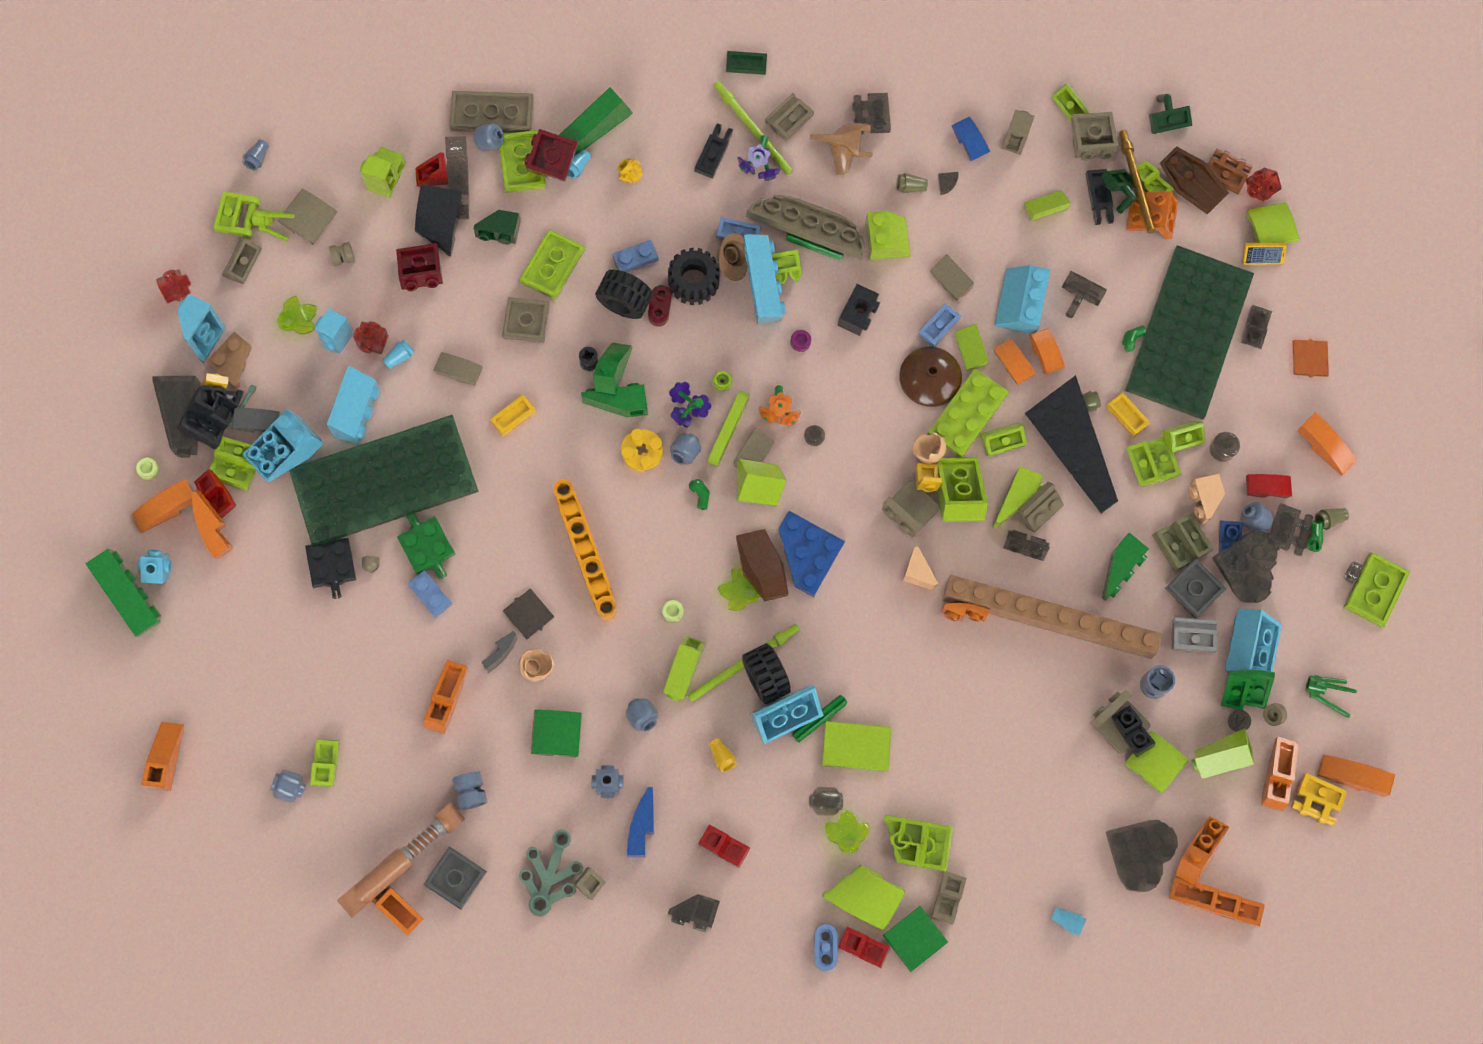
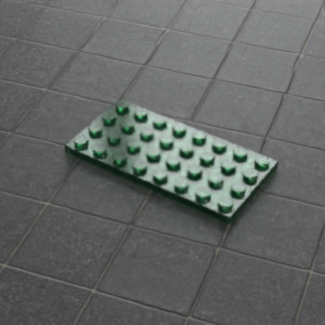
(1189, 332)
(383, 480)

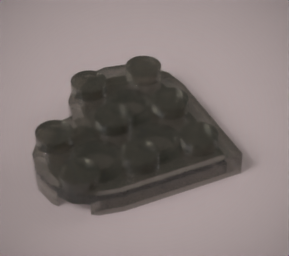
(1248, 565)
(1140, 853)

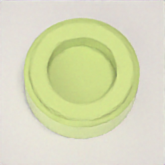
(147, 468)
(672, 611)

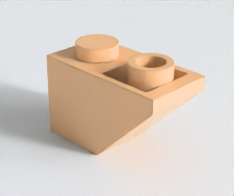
(1207, 496)

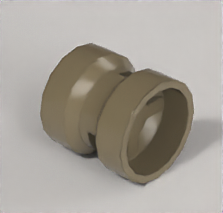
(345, 250)

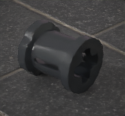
(592, 354)

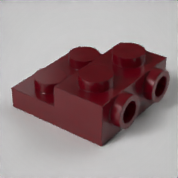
(551, 155)
(419, 267)

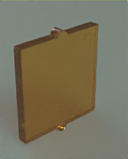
(1310, 358)

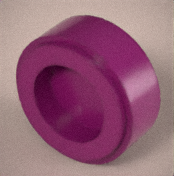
(800, 340)

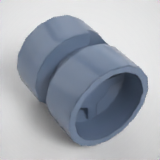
(1157, 682)
(469, 790)

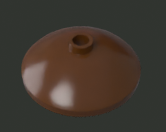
(929, 388)

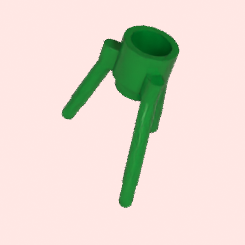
(1318, 685)

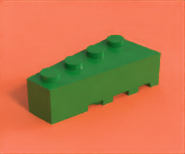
(123, 591)

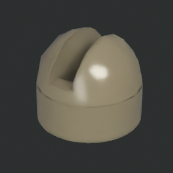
(370, 563)

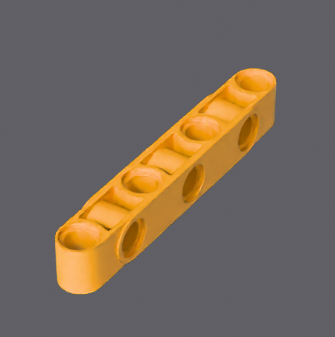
(585, 549)

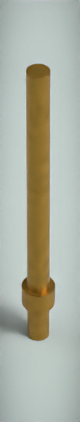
(1127, 150)

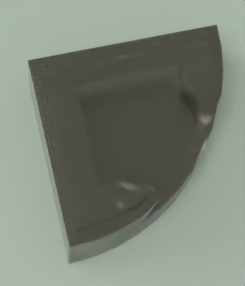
(947, 181)

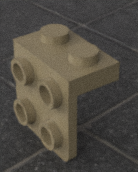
(910, 508)
(1105, 726)

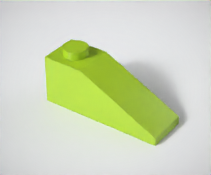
(1023, 487)

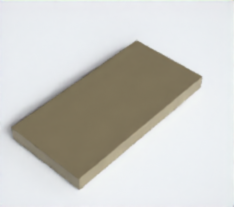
(508, 110)

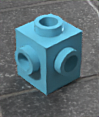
(154, 567)

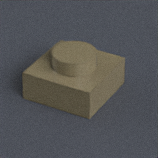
(589, 883)

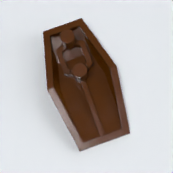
(1193, 179)
(762, 565)

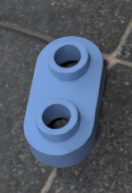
(824, 947)

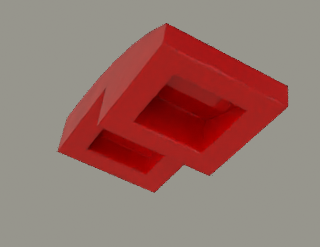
(1268, 485)
(215, 492)
(724, 846)
(864, 947)

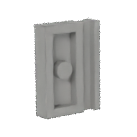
(1194, 635)

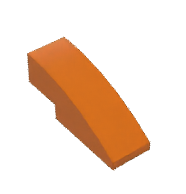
(1327, 443)
(163, 506)
(209, 525)
(445, 697)
(1280, 774)
(1356, 775)
(397, 910)

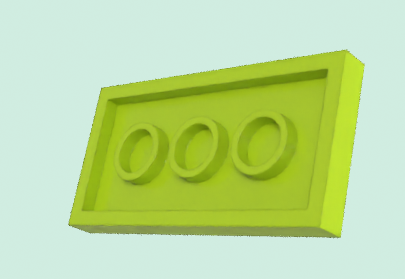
(969, 412)

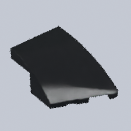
(438, 216)
(209, 414)

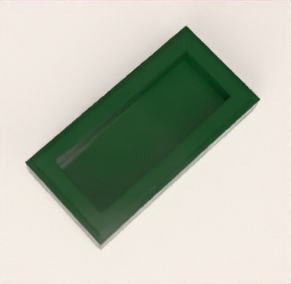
(746, 62)

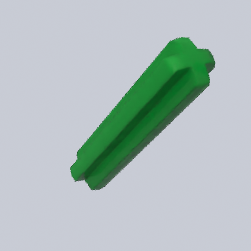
(815, 247)
(828, 711)

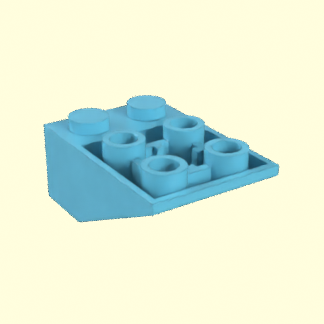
(283, 446)

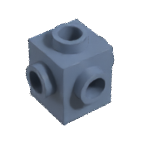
(610, 789)

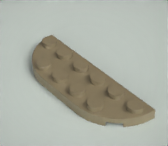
(809, 223)

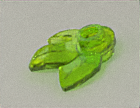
(299, 314)
(736, 591)
(847, 829)

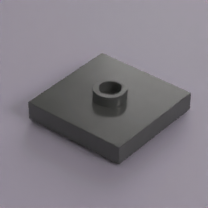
(1195, 588)
(455, 878)

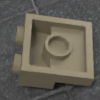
(1094, 135)

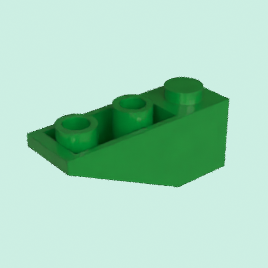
(627, 402)
(1122, 561)

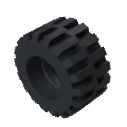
(693, 261)
(624, 294)
(766, 673)

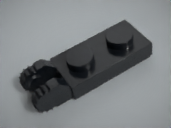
(713, 152)
(1099, 196)

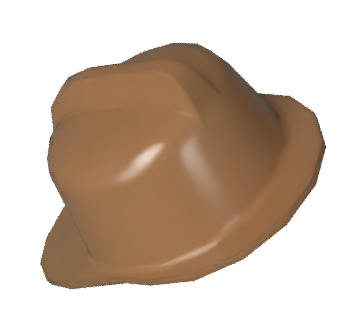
(732, 257)

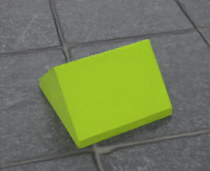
(759, 482)

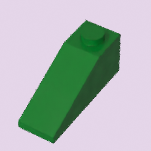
(611, 368)

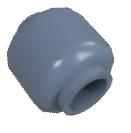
(488, 137)
(685, 448)
(1257, 517)
(641, 714)
(287, 786)

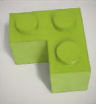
(382, 171)

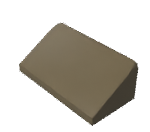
(241, 261)
(952, 277)
(755, 447)

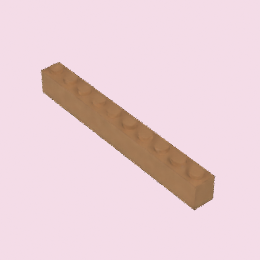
(1054, 617)

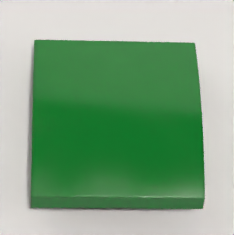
(1248, 688)
(556, 733)
(915, 938)

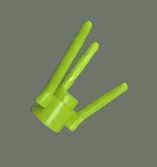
(264, 218)

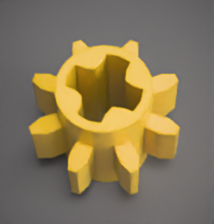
(629, 170)

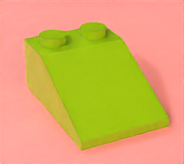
(962, 490)

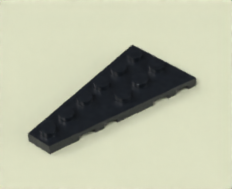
(1069, 432)

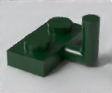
(1170, 118)
(1120, 181)

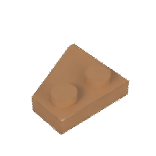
(230, 359)

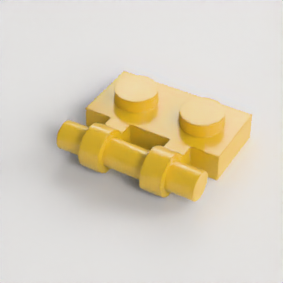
(1322, 793)

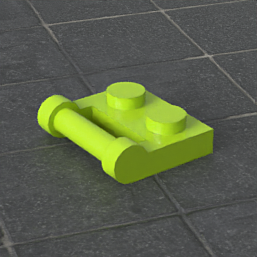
(230, 211)

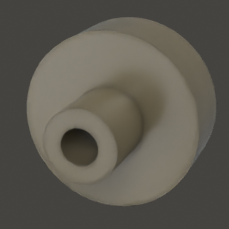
(1275, 714)

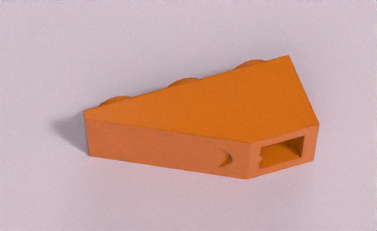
(163, 757)
(1201, 850)

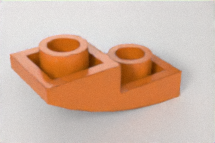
(1047, 350)
(1014, 361)
(956, 612)

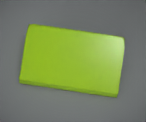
(1069, 102)
(1047, 205)
(971, 347)
(1184, 435)
(1003, 439)

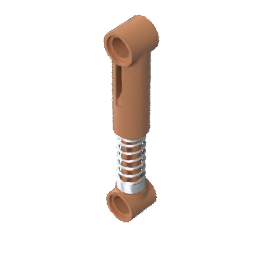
(398, 862)

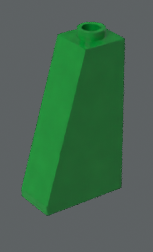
(597, 120)

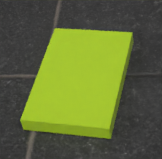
(513, 156)
(552, 264)
(1377, 589)
(856, 746)

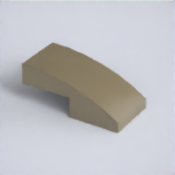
(458, 368)
(948, 897)

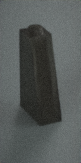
(173, 398)

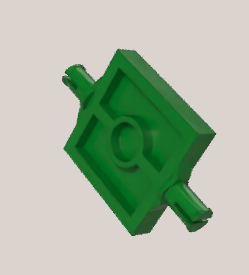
(426, 545)

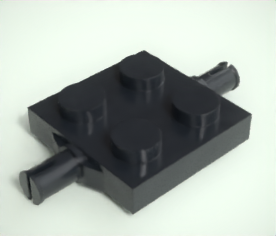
(331, 565)

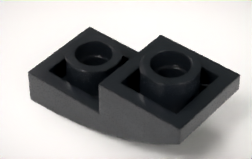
(1132, 731)

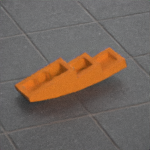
(1217, 902)

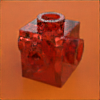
(1263, 184)
(174, 285)
(371, 337)

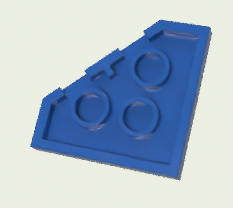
(808, 551)

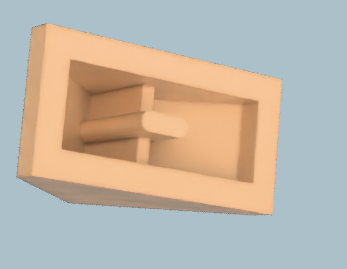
(919, 572)

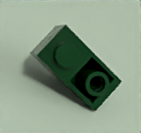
(499, 226)

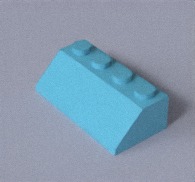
(763, 279)

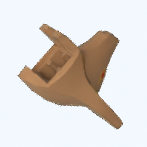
(845, 144)

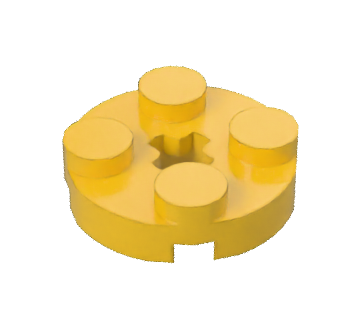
(640, 438)

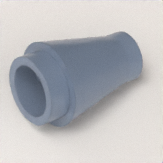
(255, 155)

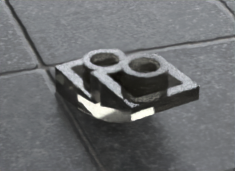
(1256, 327)

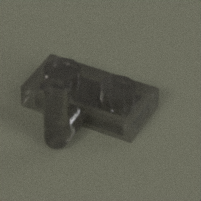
(1082, 289)

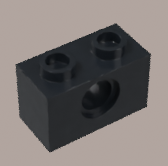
(860, 298)

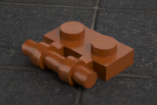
(1230, 177)

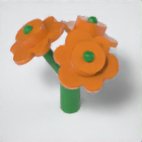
(778, 407)

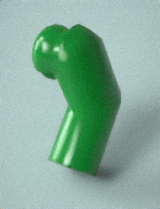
(1130, 337)
(702, 491)
(1316, 538)

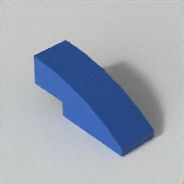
(641, 825)

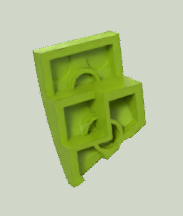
(920, 842)
(866, 896)

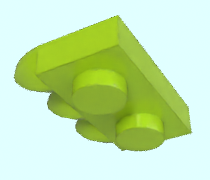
(788, 263)

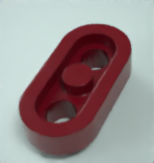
(660, 304)

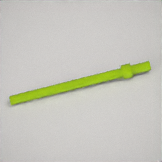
(729, 99)
(778, 639)

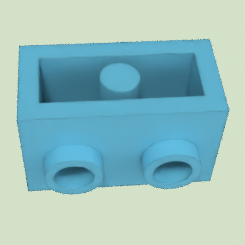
(333, 331)

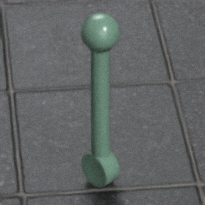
(251, 390)

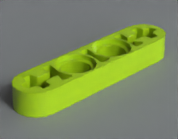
(728, 428)

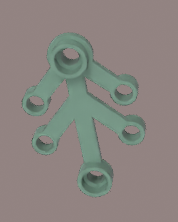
(549, 877)

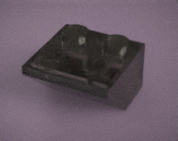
(697, 911)

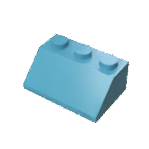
(1022, 298)
(199, 325)
(353, 406)
(1253, 641)
(787, 713)

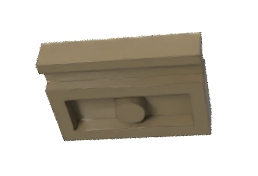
(789, 116)
(1041, 506)

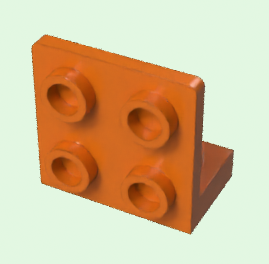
(1163, 210)

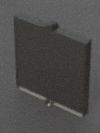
(528, 614)

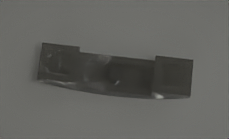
(458, 171)

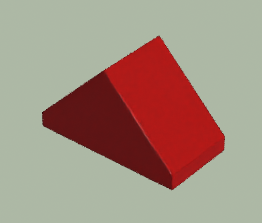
(433, 171)

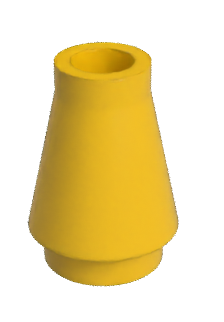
(722, 755)

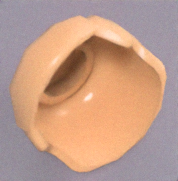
(929, 448)
(536, 665)

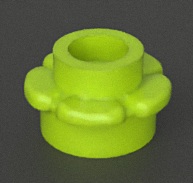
(722, 375)

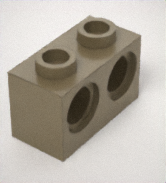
(1018, 131)

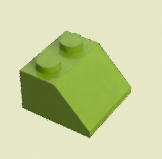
(886, 235)

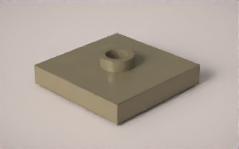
(526, 320)

